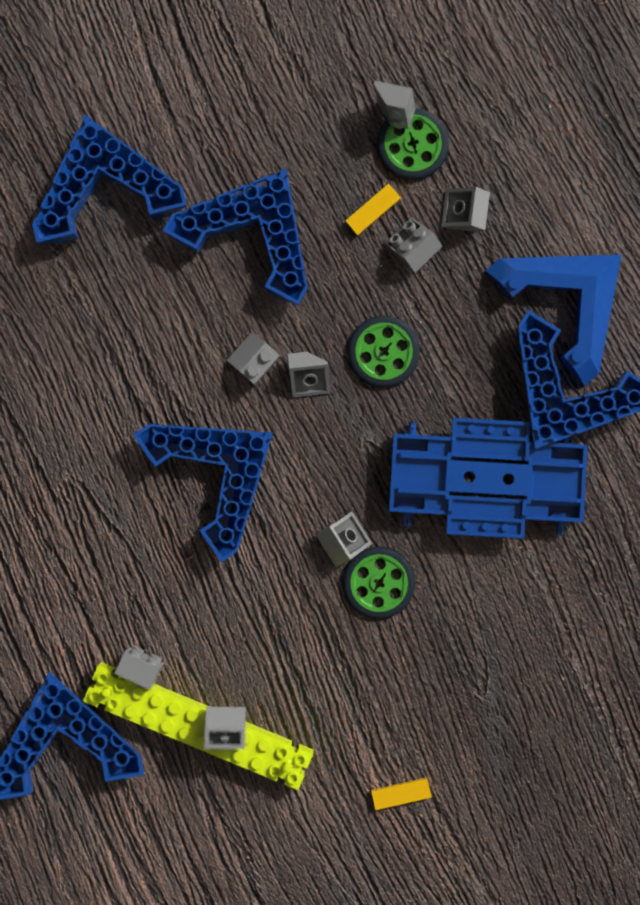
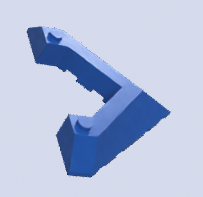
(90, 156)
(262, 203)
(591, 277)
(552, 414)
(243, 459)
(56, 710)

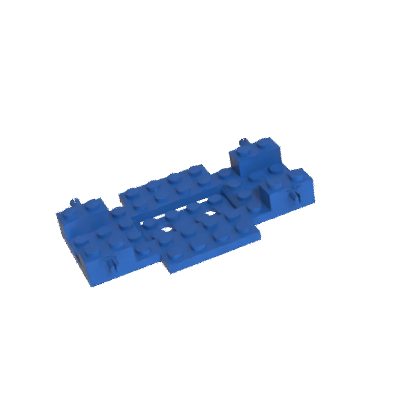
(425, 475)

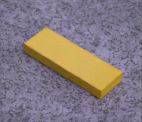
(373, 209)
(401, 793)

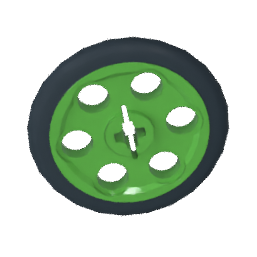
(419, 169)
(375, 326)
(390, 606)

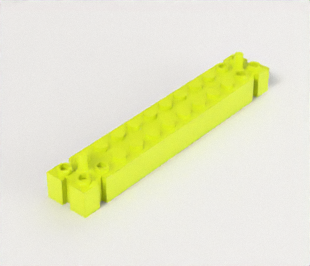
(185, 721)

